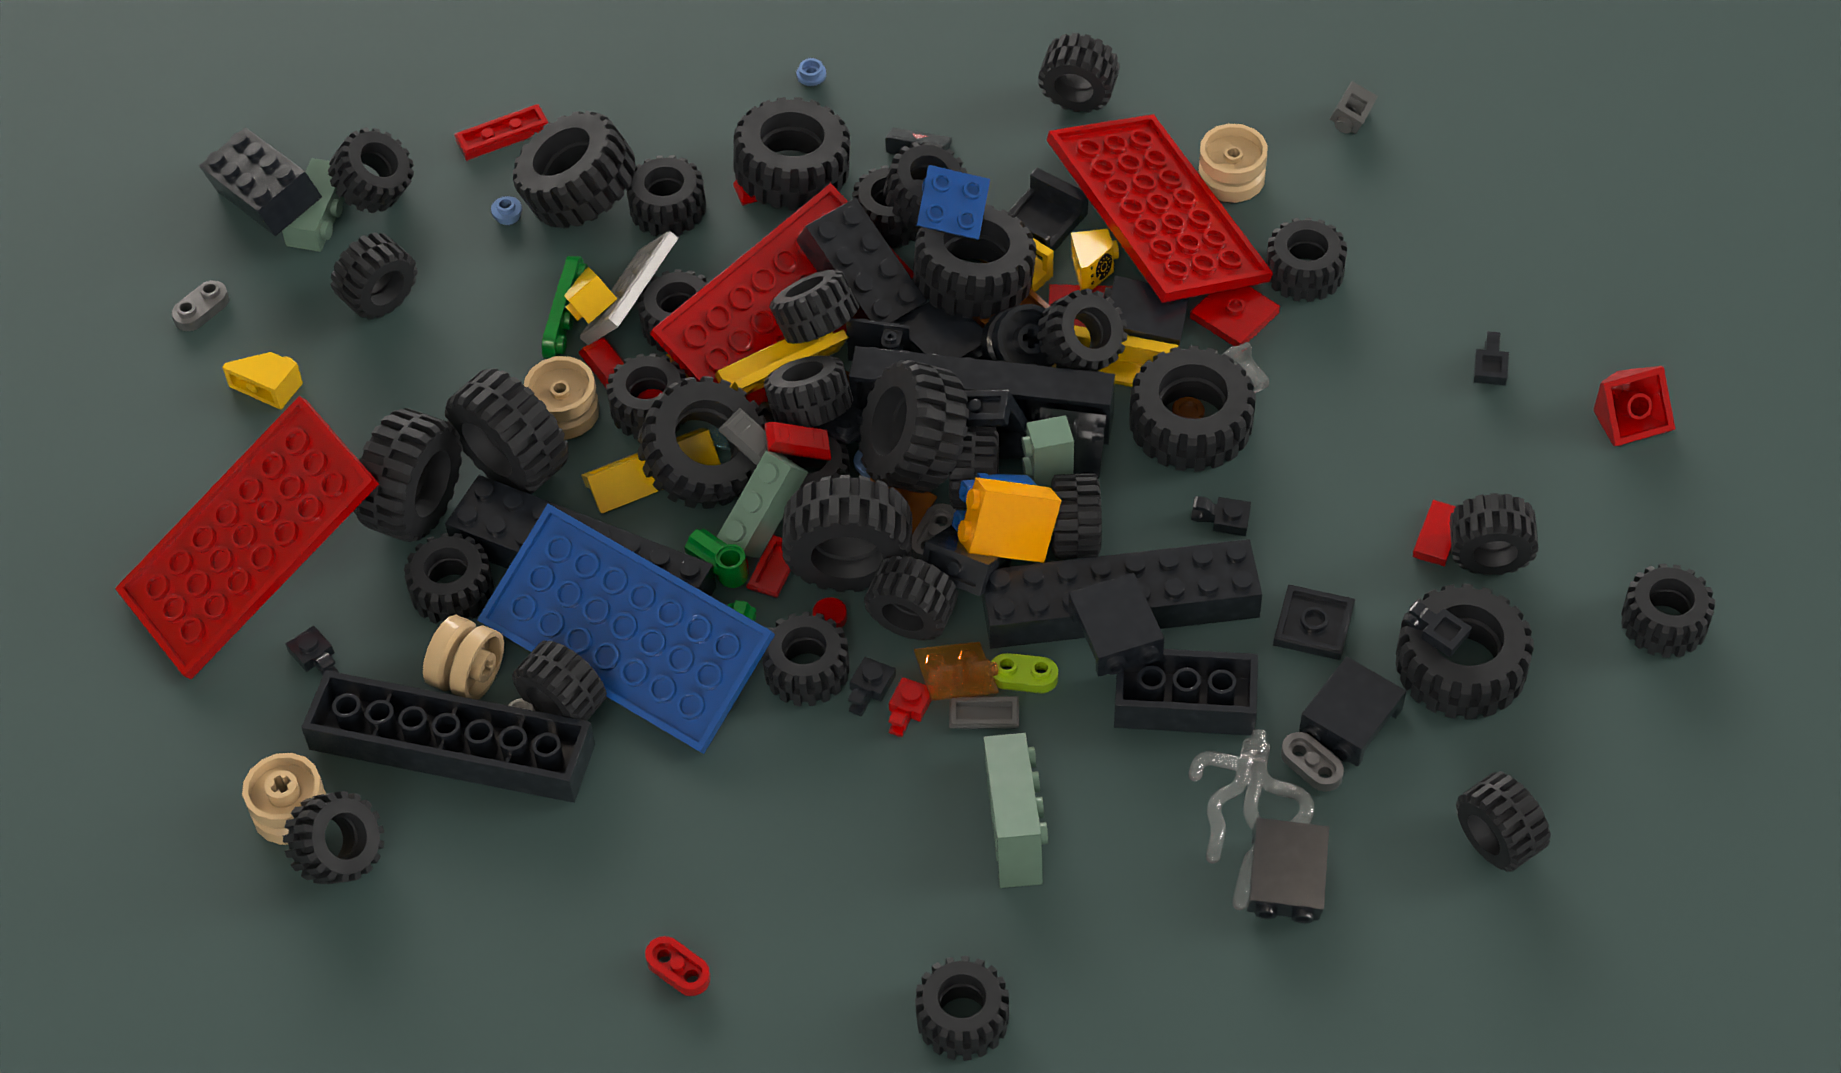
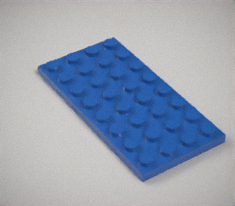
(641, 629)

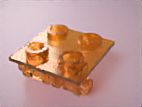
(957, 671)

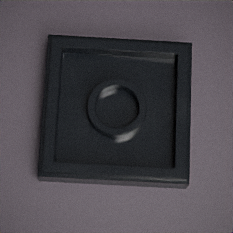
(1314, 622)

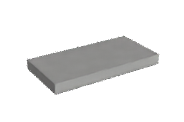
(630, 286)

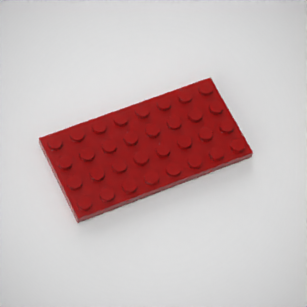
(1159, 207)
(732, 312)
(246, 537)

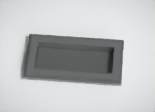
(746, 435)
(984, 713)

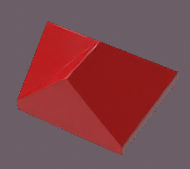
(1634, 405)

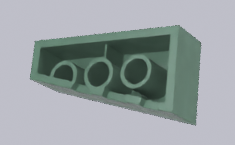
(1015, 809)

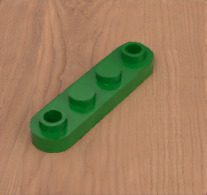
(560, 319)

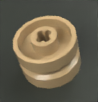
(1233, 162)
(567, 391)
(463, 657)
(276, 788)

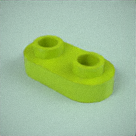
(1023, 673)

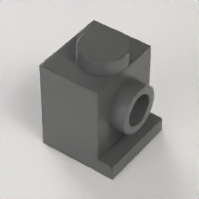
(1353, 108)

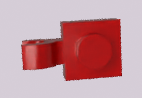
(907, 703)

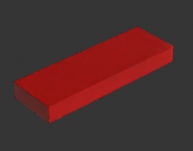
(501, 132)

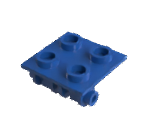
(953, 202)

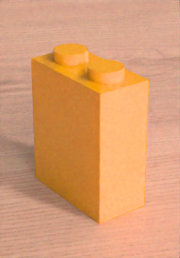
(1009, 520)

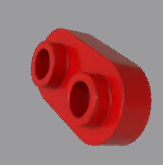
(680, 966)

